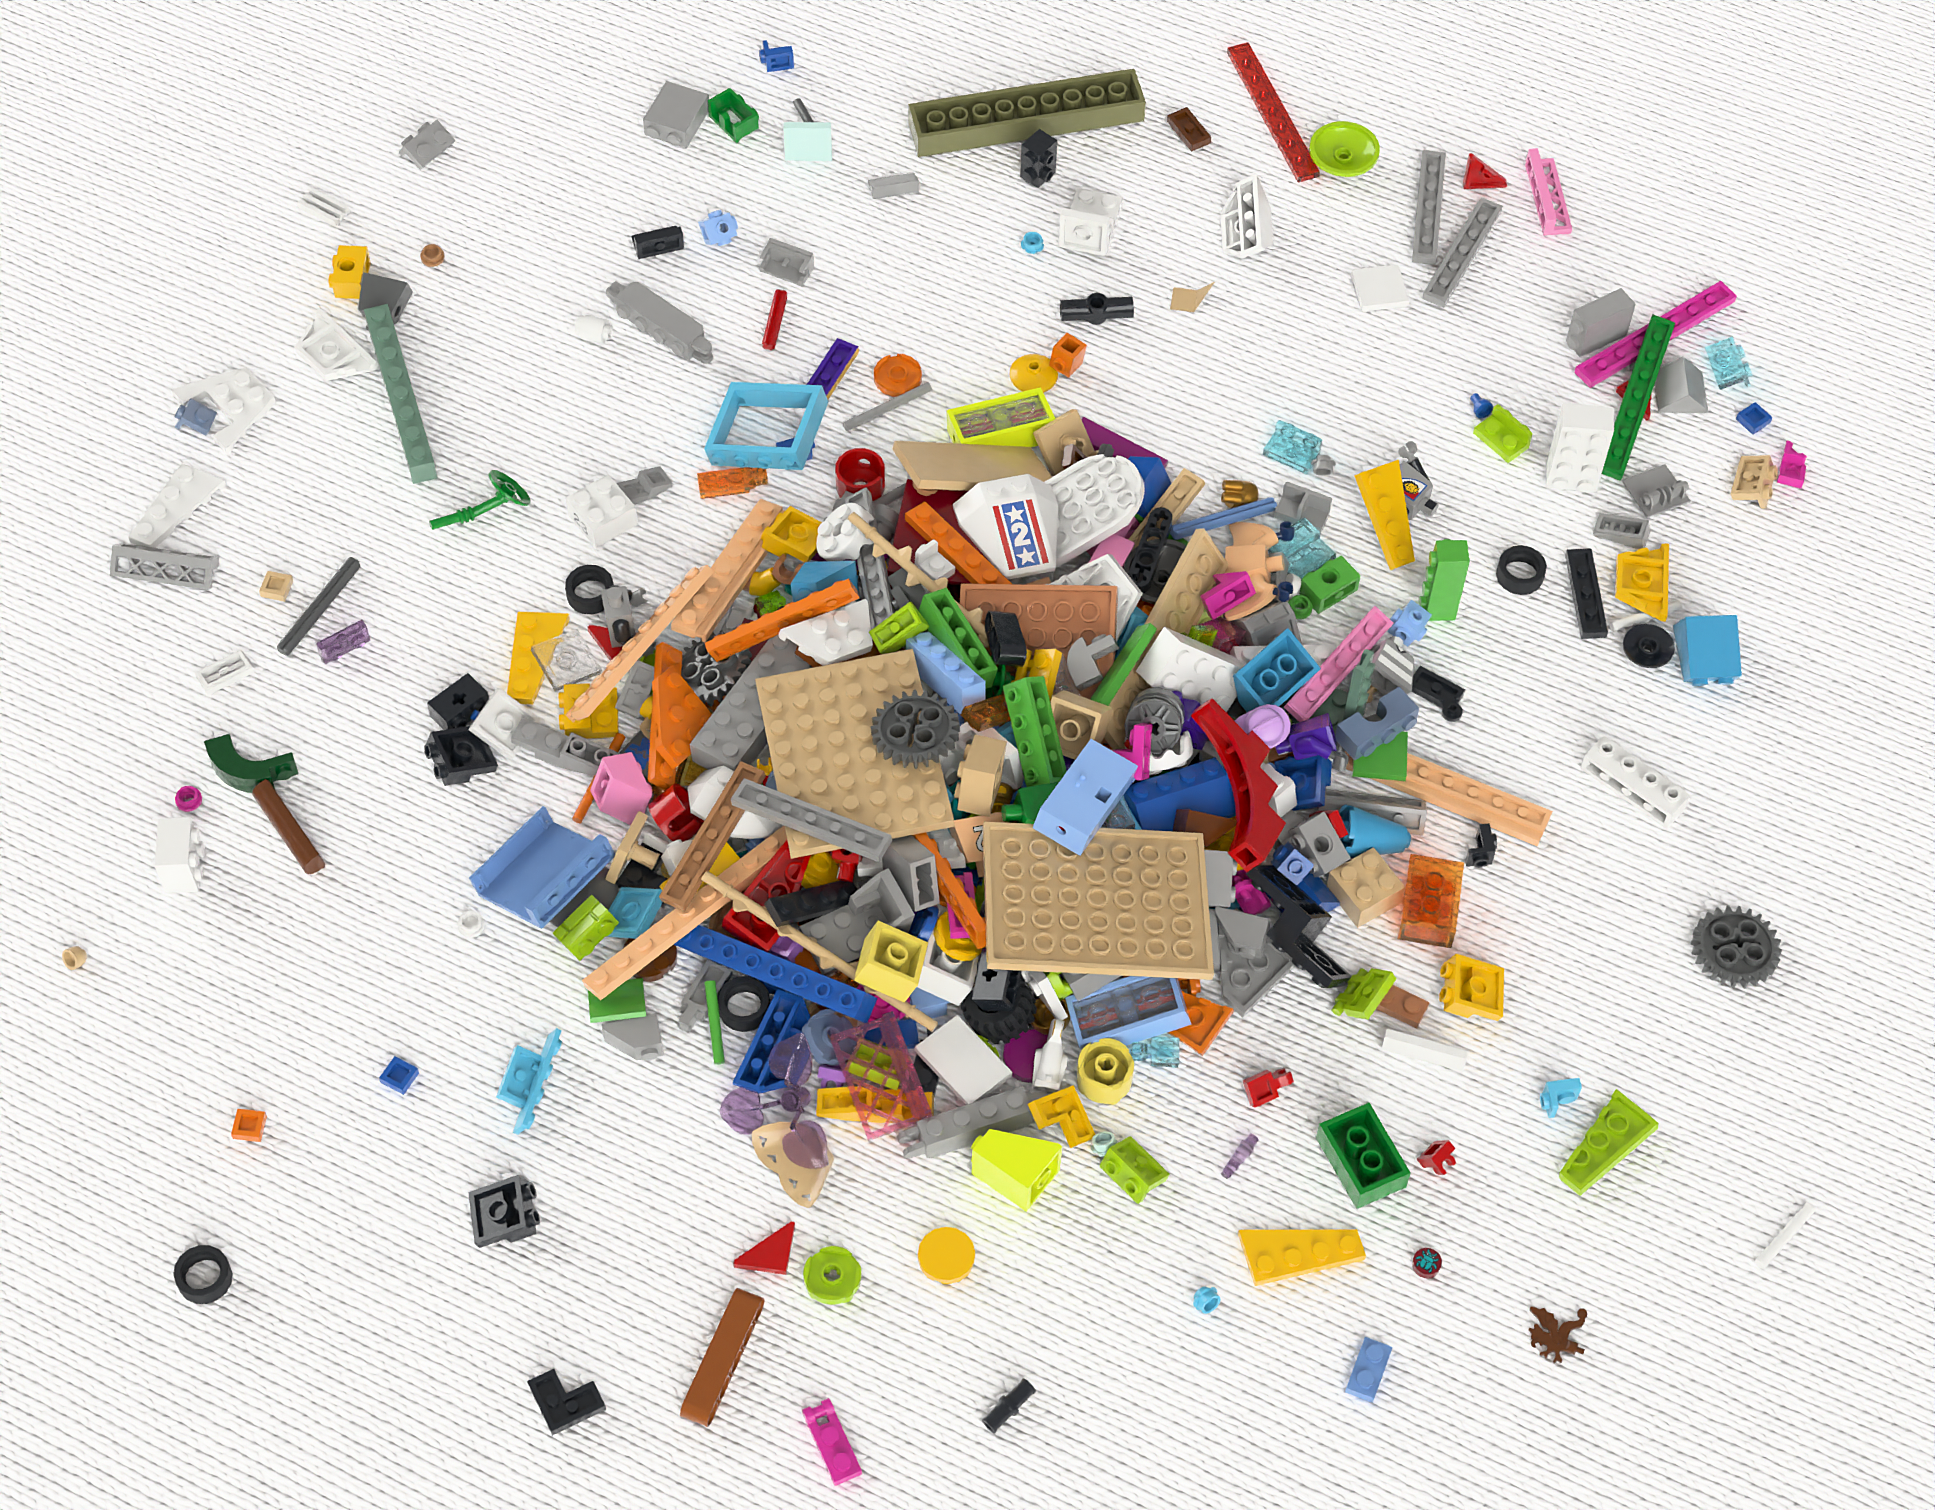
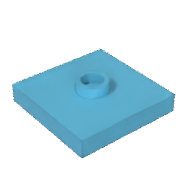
(634, 911)

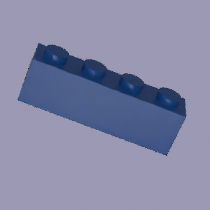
(1195, 787)

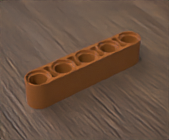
(722, 1357)

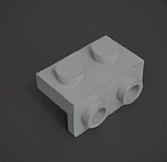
(428, 144)

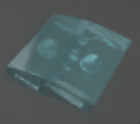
(1305, 551)

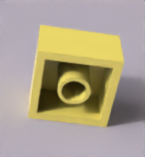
(891, 961)

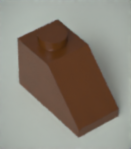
(1198, 822)

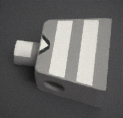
(1393, 666)

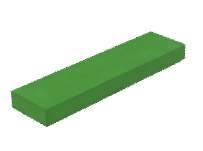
(1123, 664)

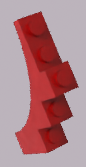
(1252, 788)

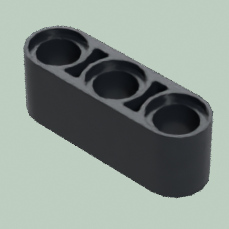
(1005, 638)

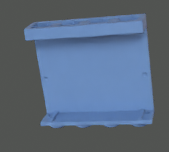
(540, 869)

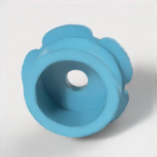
(1032, 242)
(1206, 1299)

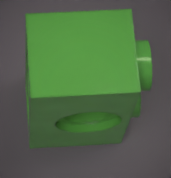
(1330, 583)

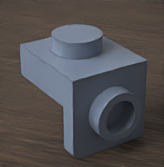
(195, 416)

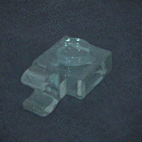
(1160, 1051)

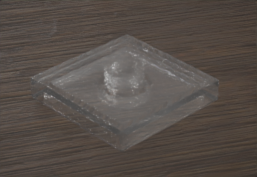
(566, 659)

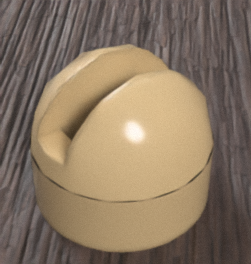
(74, 957)

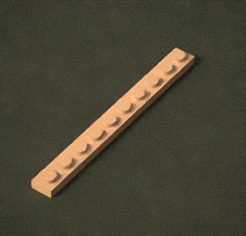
(679, 923)

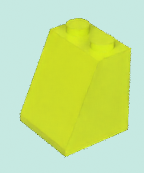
(1015, 1165)

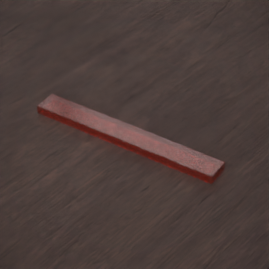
(1273, 112)

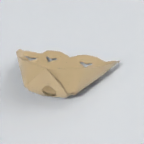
(809, 1180)

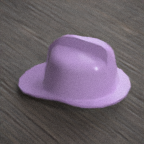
(1268, 723)

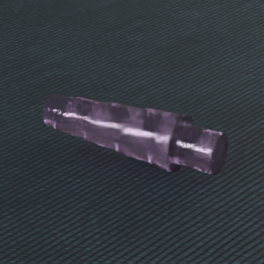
(1241, 1153)

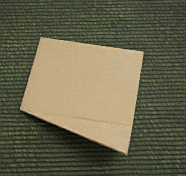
(1188, 299)

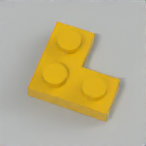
(1066, 1109)

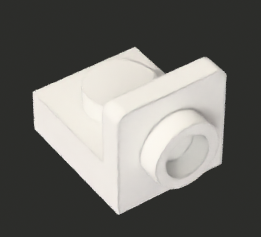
(932, 562)

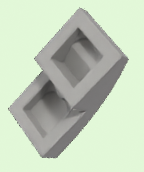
(646, 486)

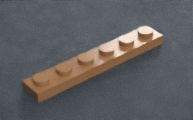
(708, 841)

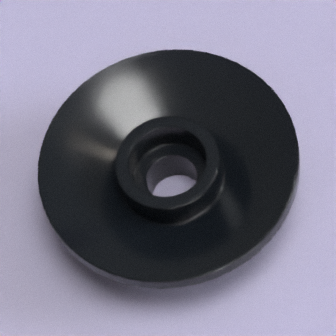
(1650, 638)

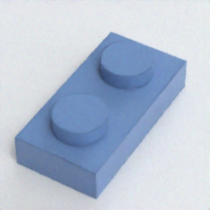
(1368, 1369)

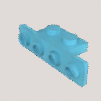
(525, 1077)

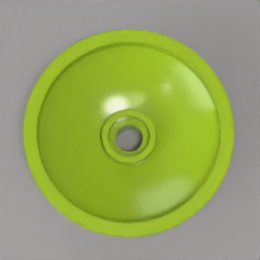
(1344, 149)

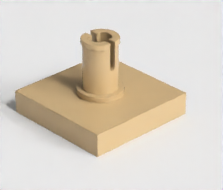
(1059, 433)
(632, 850)

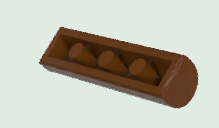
(288, 828)

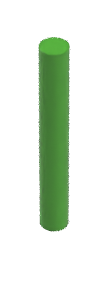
(714, 1022)

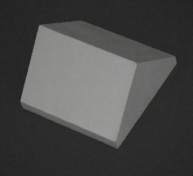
(1680, 388)

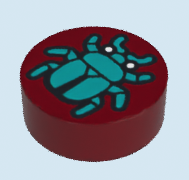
(1426, 1263)

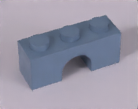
(1362, 736)

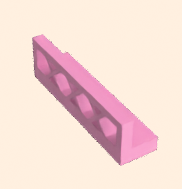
(1544, 198)

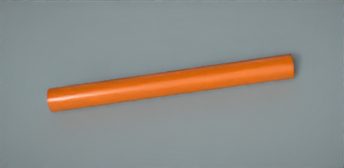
(588, 797)

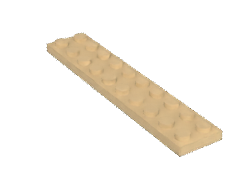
(1175, 609)

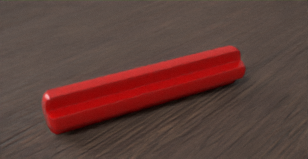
(774, 319)

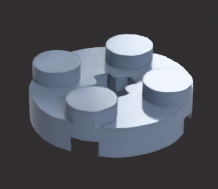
(816, 1034)

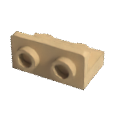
(1754, 479)

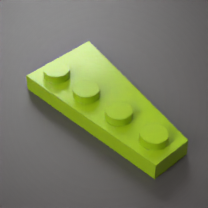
(1611, 1138)

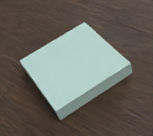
(807, 141)

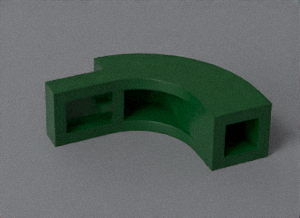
(245, 773)

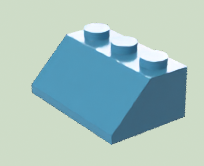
(1274, 673)

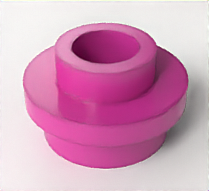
(185, 793)

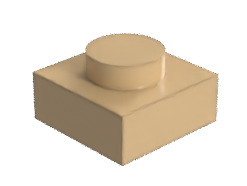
(276, 586)

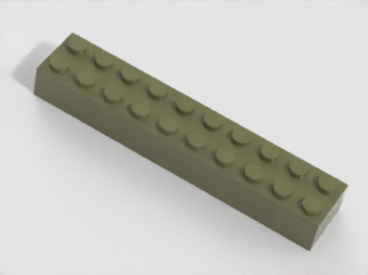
(1020, 111)

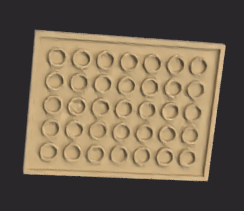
(826, 754)
(1118, 909)

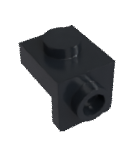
(1485, 850)

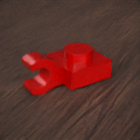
(1264, 1085)

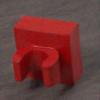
(1436, 1154)

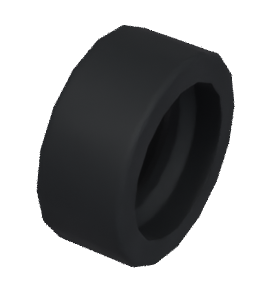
(1521, 554)
(584, 574)
(742, 985)
(190, 1258)

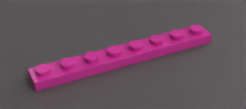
(1626, 350)

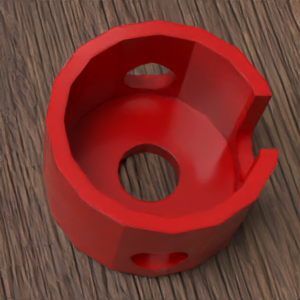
(850, 470)
(673, 814)

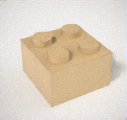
(980, 775)
(1365, 887)

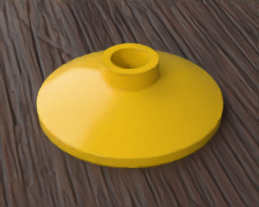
(1026, 378)

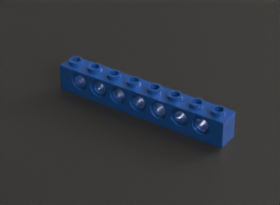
(779, 973)

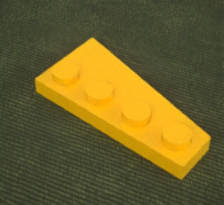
(1387, 509)
(525, 673)
(1292, 1253)

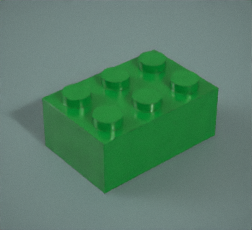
(1363, 1155)

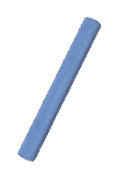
(1223, 517)

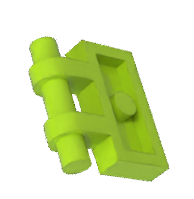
(1364, 993)

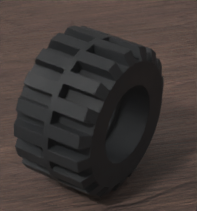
(1002, 1024)

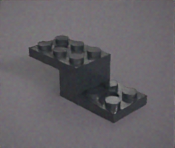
(1298, 927)

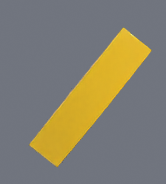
(838, 1104)

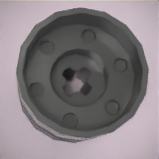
(1161, 707)

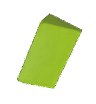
(893, 631)

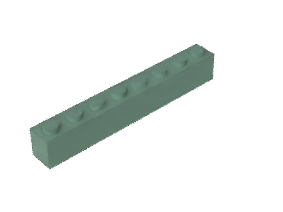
(400, 394)

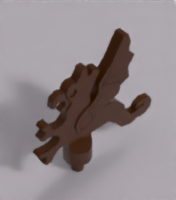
(1555, 1340)

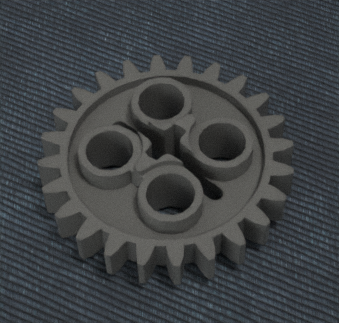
(710, 678)
(930, 736)
(1736, 947)

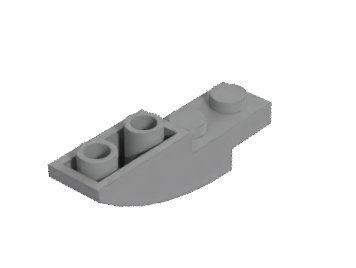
(560, 750)

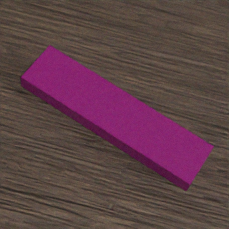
(1121, 445)

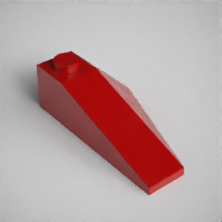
(777, 878)

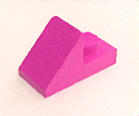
(1229, 592)
(1140, 754)

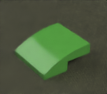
(622, 1003)

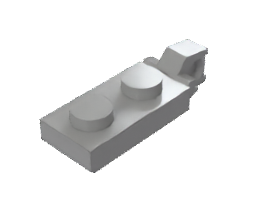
(694, 1002)

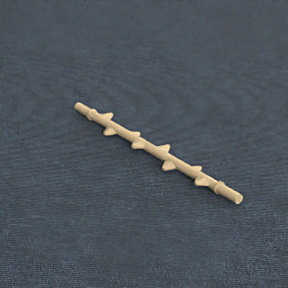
(915, 575)
(827, 958)

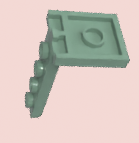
(1343, 704)

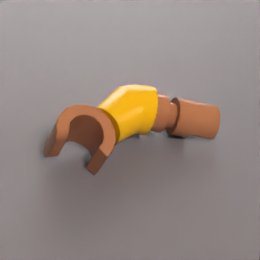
(768, 580)

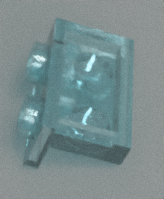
(1728, 363)
(1293, 447)

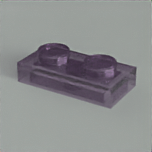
(343, 641)

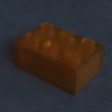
(1430, 901)

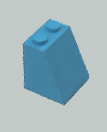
(821, 575)
(1708, 649)

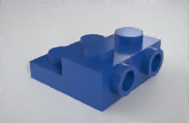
(1310, 779)

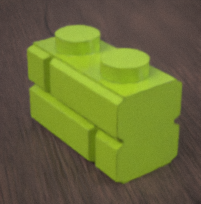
(586, 928)

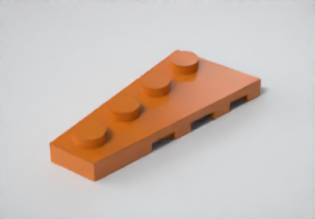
(1206, 1023)

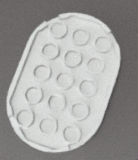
(1094, 502)

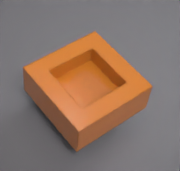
(249, 1125)

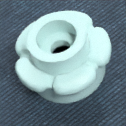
(1102, 1142)

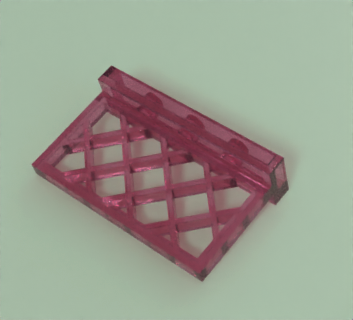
(903, 1066)

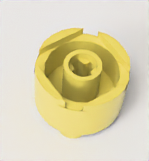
(1105, 1071)

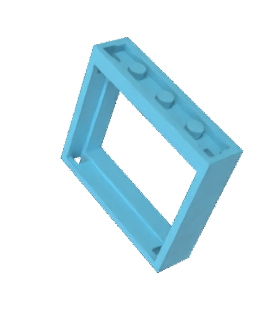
(767, 395)

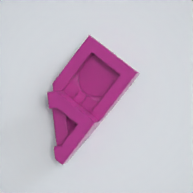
(1792, 467)

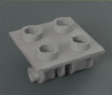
(1657, 490)

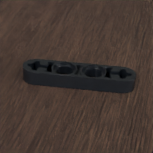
(1151, 550)

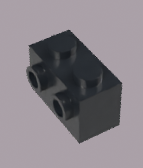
(1038, 158)

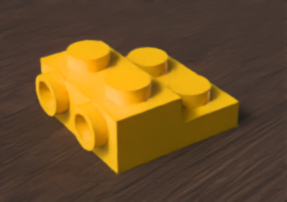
(792, 534)
(600, 723)
(1472, 987)

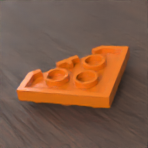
(677, 715)

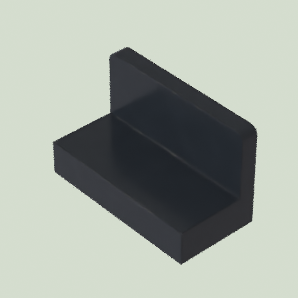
(658, 242)

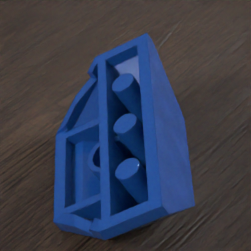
(781, 1021)

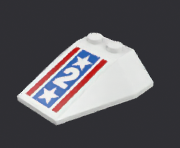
(1012, 524)

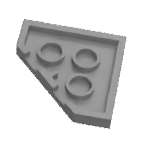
(1249, 980)

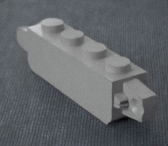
(661, 320)
(962, 1125)

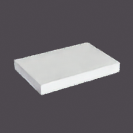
(963, 1061)

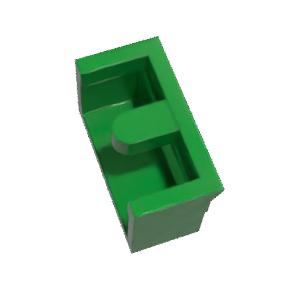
(731, 101)

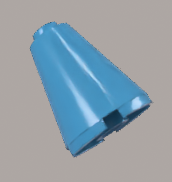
(1370, 831)

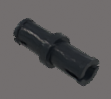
(1008, 1405)

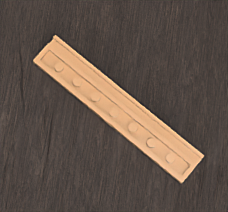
(730, 575)
(639, 643)
(1471, 799)

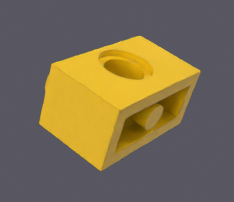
(348, 271)

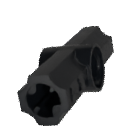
(1096, 308)

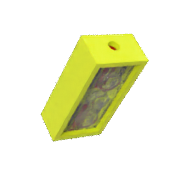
(1001, 420)

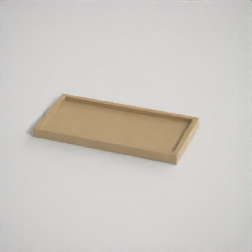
(965, 465)

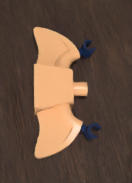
(1251, 555)

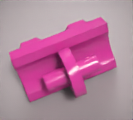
(1249, 898)

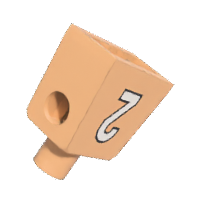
(969, 838)

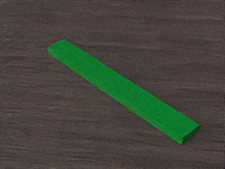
(1637, 395)

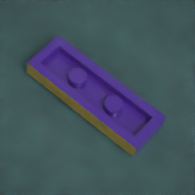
(834, 366)

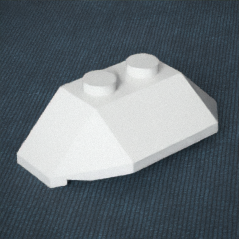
(1247, 220)
(706, 790)

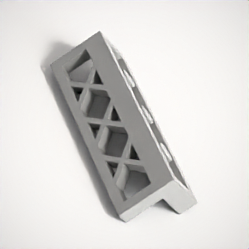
(169, 557)
(1403, 811)

